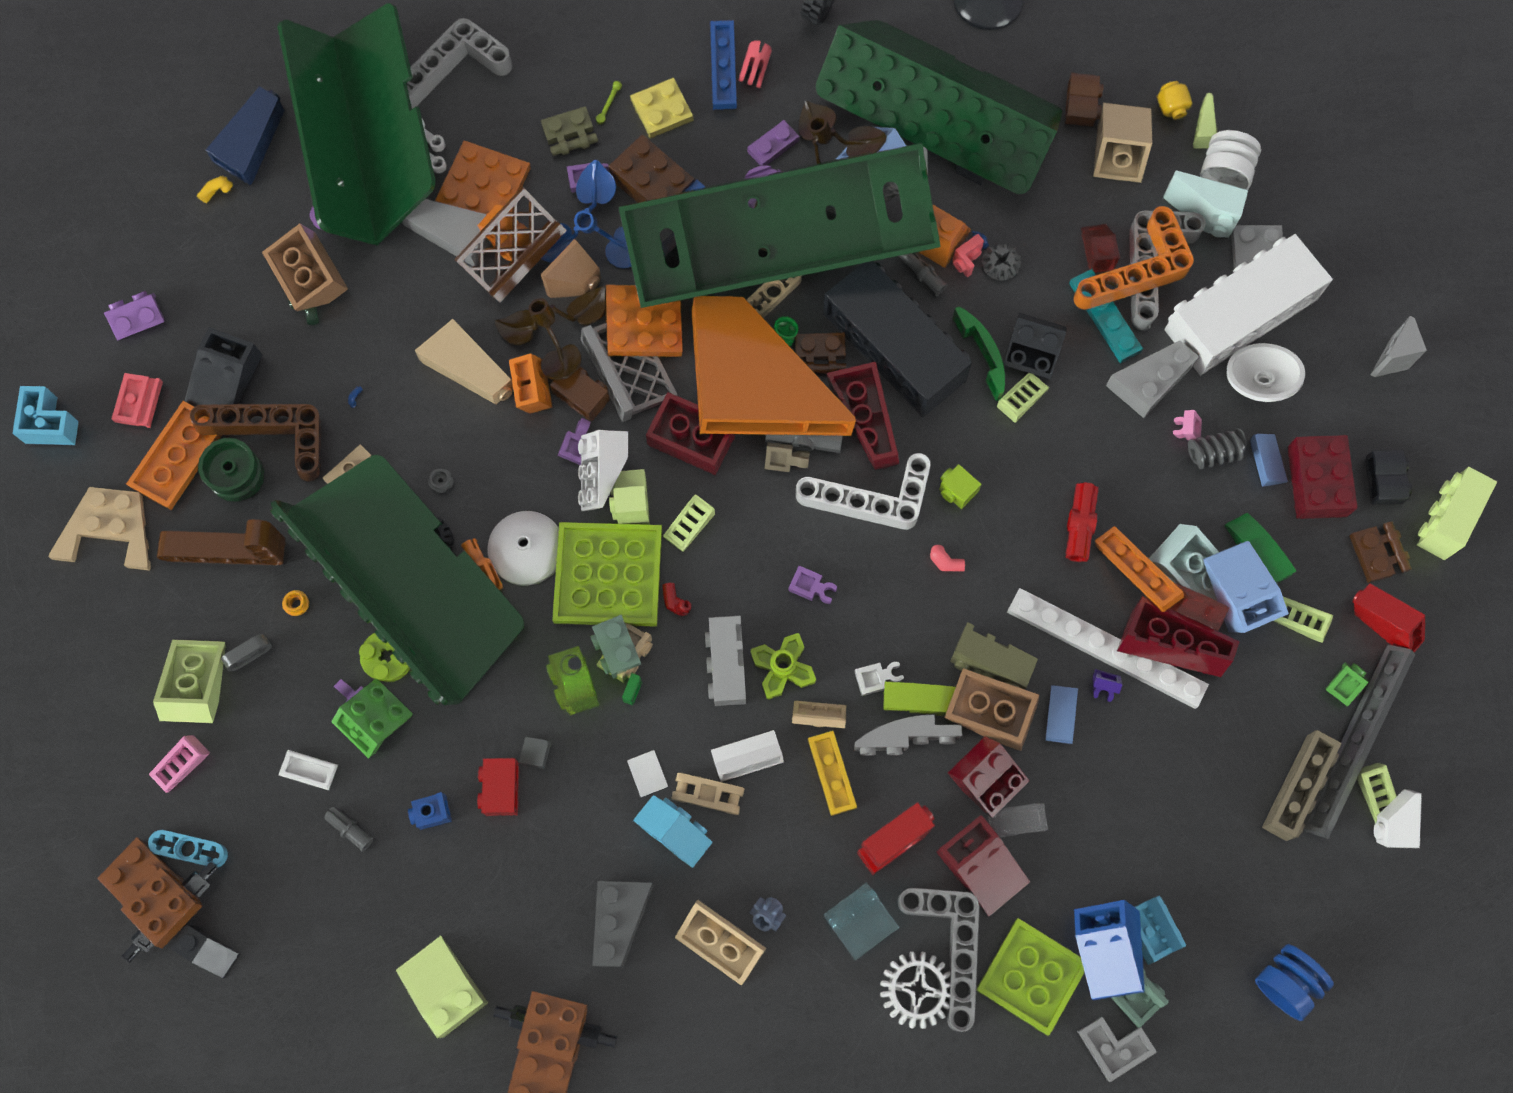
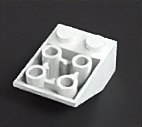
(601, 462)

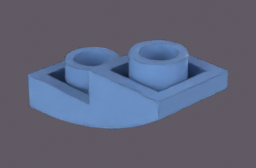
(1061, 714)

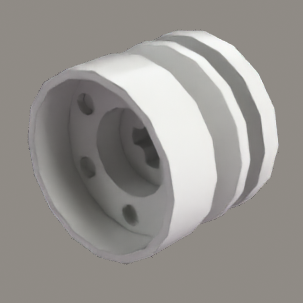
(1231, 158)

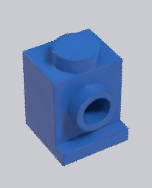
(439, 811)

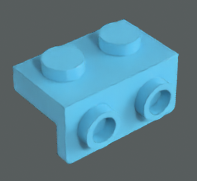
(1158, 930)

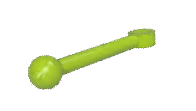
(600, 118)

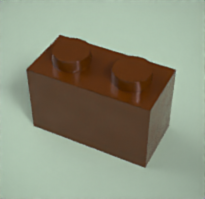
(582, 393)

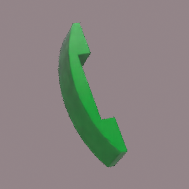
(968, 326)

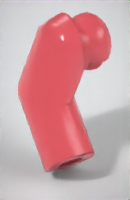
(943, 560)

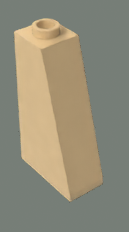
(463, 361)

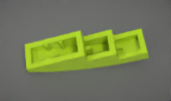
(917, 697)

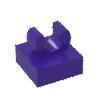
(1106, 681)

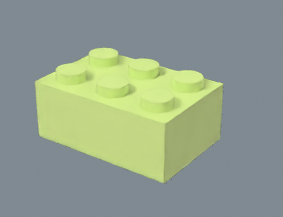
(1455, 513)

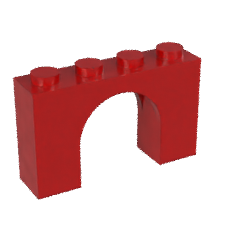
(896, 837)

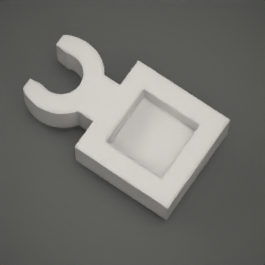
(872, 677)

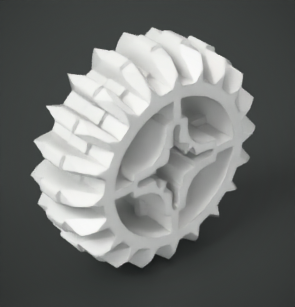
(914, 1009)

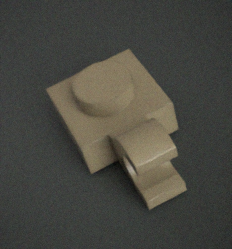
(780, 457)

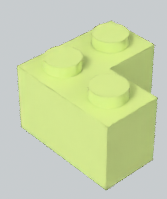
(630, 498)

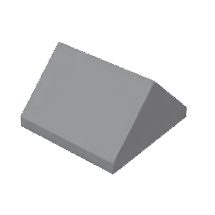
(1402, 349)

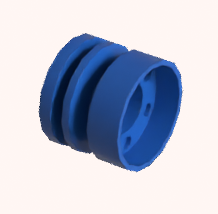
(1294, 982)

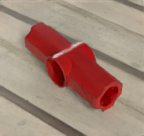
(1082, 522)

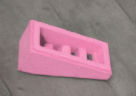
(195, 747)

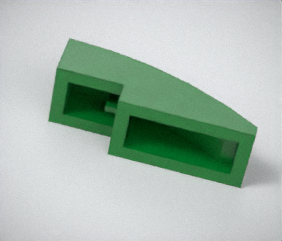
(1248, 529)

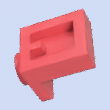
(966, 253)

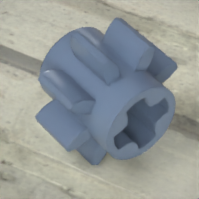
(767, 914)

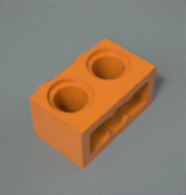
(530, 384)

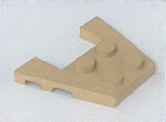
(107, 516)

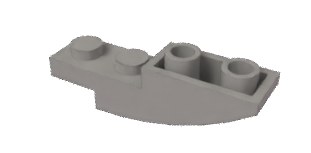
(895, 735)

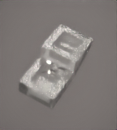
(1019, 820)

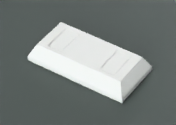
(308, 770)

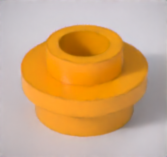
(290, 598)

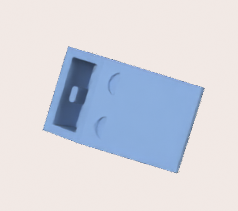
(1245, 587)

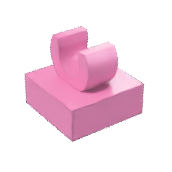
(1191, 425)

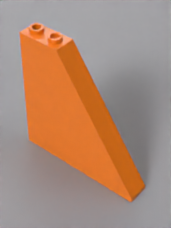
(754, 379)

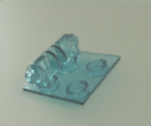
(861, 921)

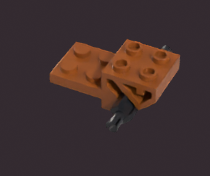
(153, 895)
(549, 1042)

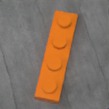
(1139, 569)

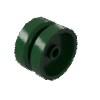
(231, 469)

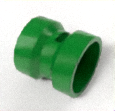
(786, 329)

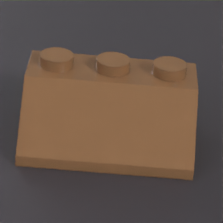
(304, 269)

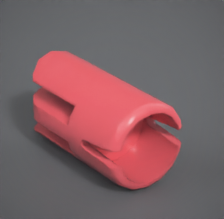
(756, 61)

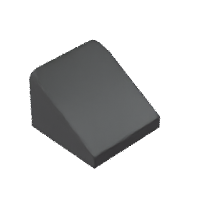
(535, 752)

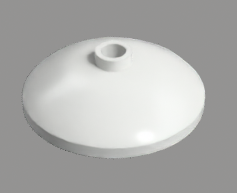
(1265, 372)
(529, 563)

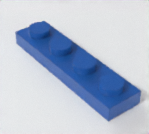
(723, 65)

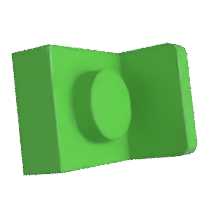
(1348, 683)

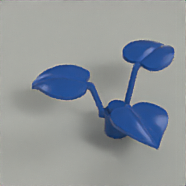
(594, 187)

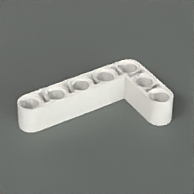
(870, 499)

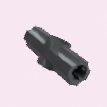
(808, 442)

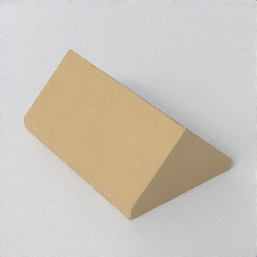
(720, 942)

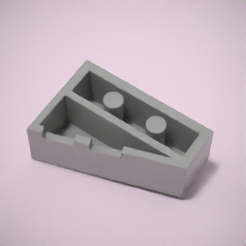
(1151, 378)
(726, 661)

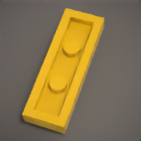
(832, 773)

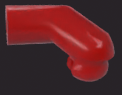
(673, 602)

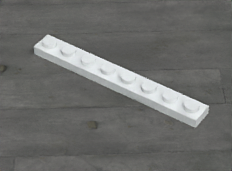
(1104, 647)

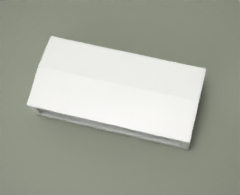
(747, 756)

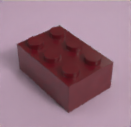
(678, 434)
(1322, 477)

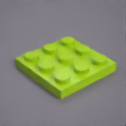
(1032, 976)

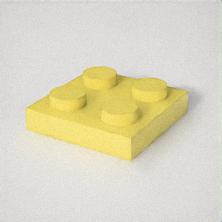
(661, 107)

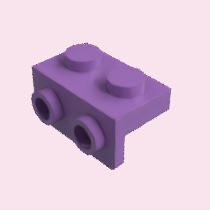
(134, 316)

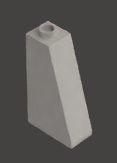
(447, 227)

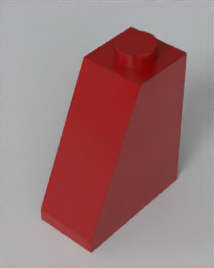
(1390, 617)

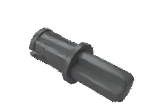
(348, 828)

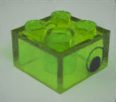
(573, 679)

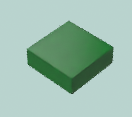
(632, 689)

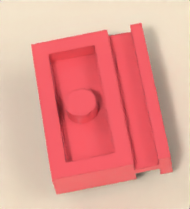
(137, 400)

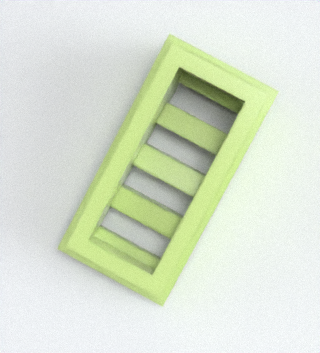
(1206, 123)
(1013, 412)
(688, 510)
(1299, 627)
(1366, 787)

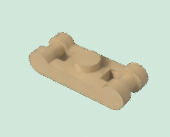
(707, 793)

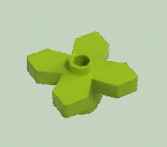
(796, 672)

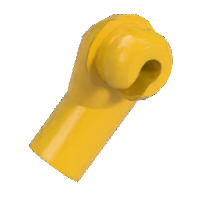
(212, 186)

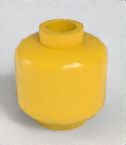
(1174, 100)

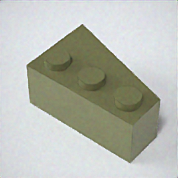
(992, 658)

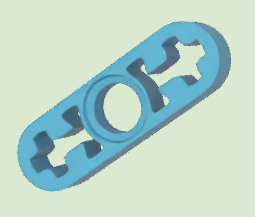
(172, 837)

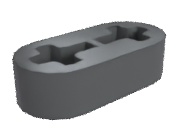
(246, 652)

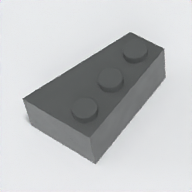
(617, 919)

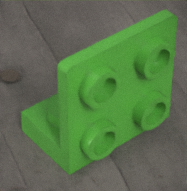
(371, 717)

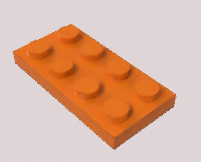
(172, 459)

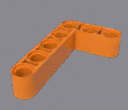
(1142, 270)

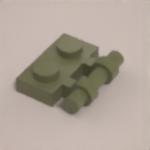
(568, 126)

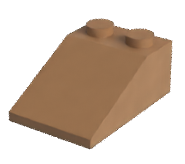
(992, 708)

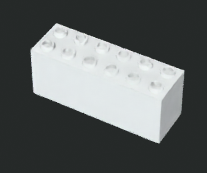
(1248, 302)

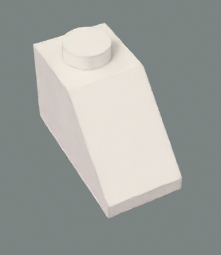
(1400, 821)

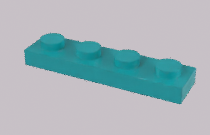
(1111, 325)

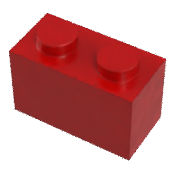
(499, 787)

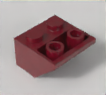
(989, 776)

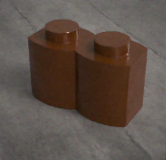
(1082, 99)

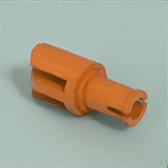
(484, 563)

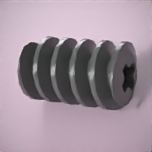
(1217, 448)

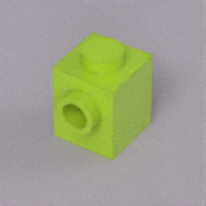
(958, 486)

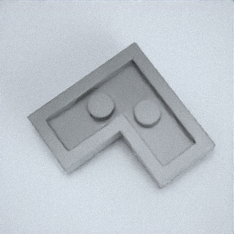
(1112, 1055)

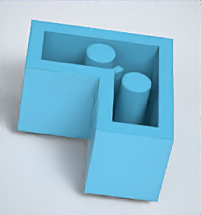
(39, 422)
(674, 829)

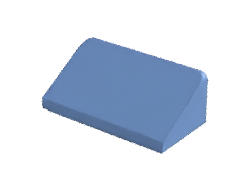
(1268, 459)

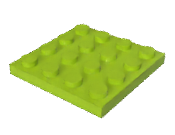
(607, 573)

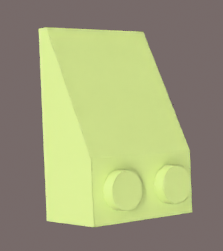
(190, 682)
(441, 988)

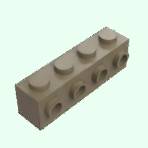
(1302, 785)

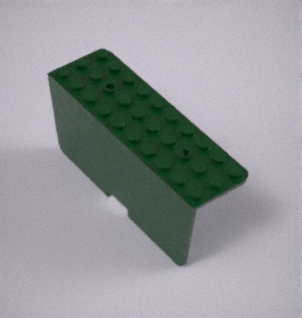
(939, 102)
(358, 125)
(404, 578)

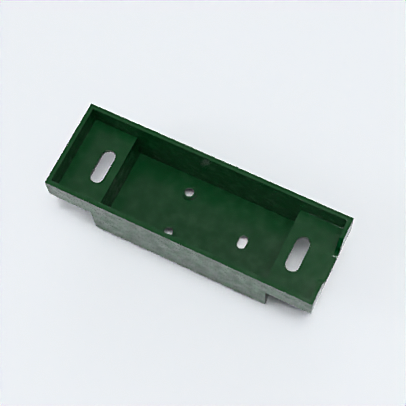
(722, 234)

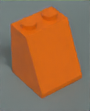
(951, 236)

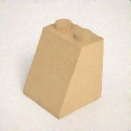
(1123, 142)

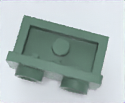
(615, 645)
(1142, 1005)

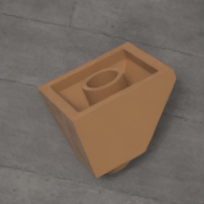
(571, 273)

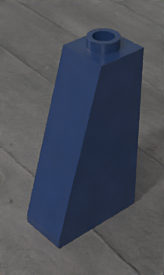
(248, 135)

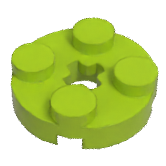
(372, 665)

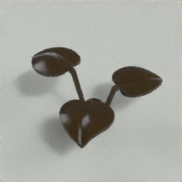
(817, 125)
(564, 361)

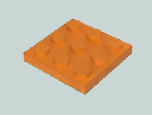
(482, 179)
(640, 330)

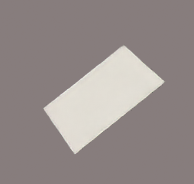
(647, 773)

